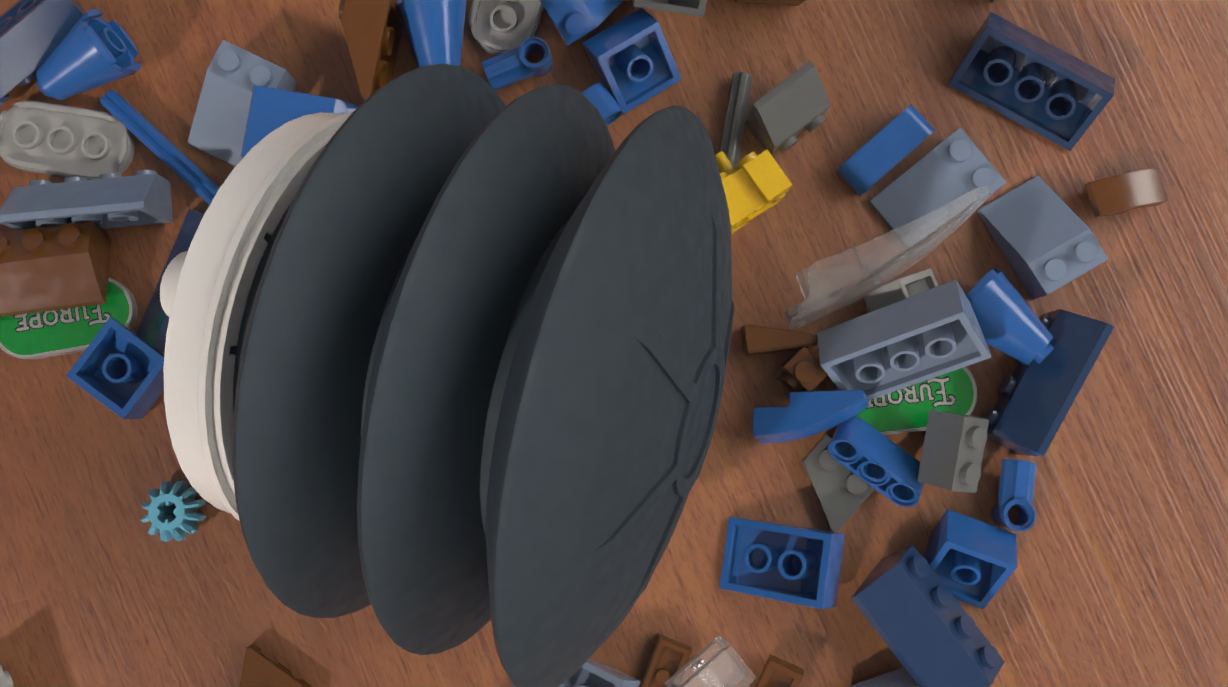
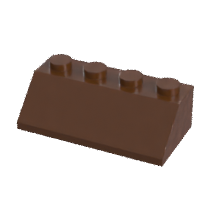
(53, 268)

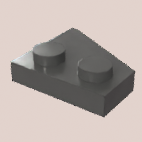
(834, 485)

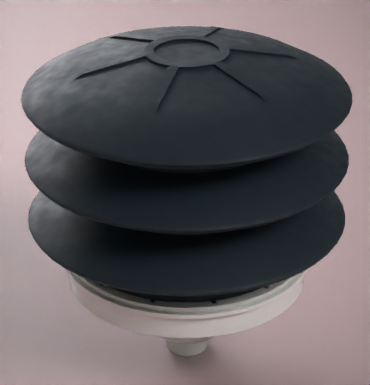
(457, 360)

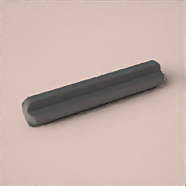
(735, 116)

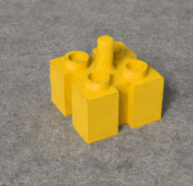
(752, 186)

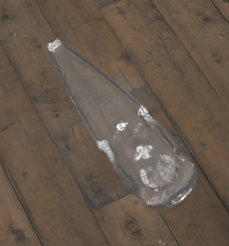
(865, 268)

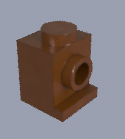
(800, 372)

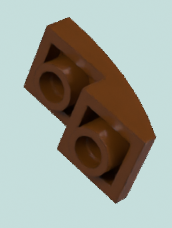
(1126, 192)

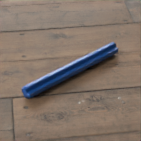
(160, 145)

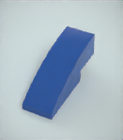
(807, 415)

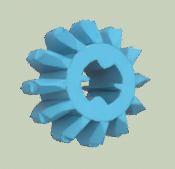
(161, 510)

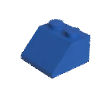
(633, 59)
(120, 371)
(971, 557)

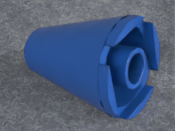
(434, 29)
(88, 58)
(1008, 319)

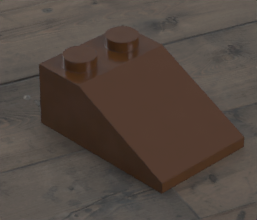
(373, 40)

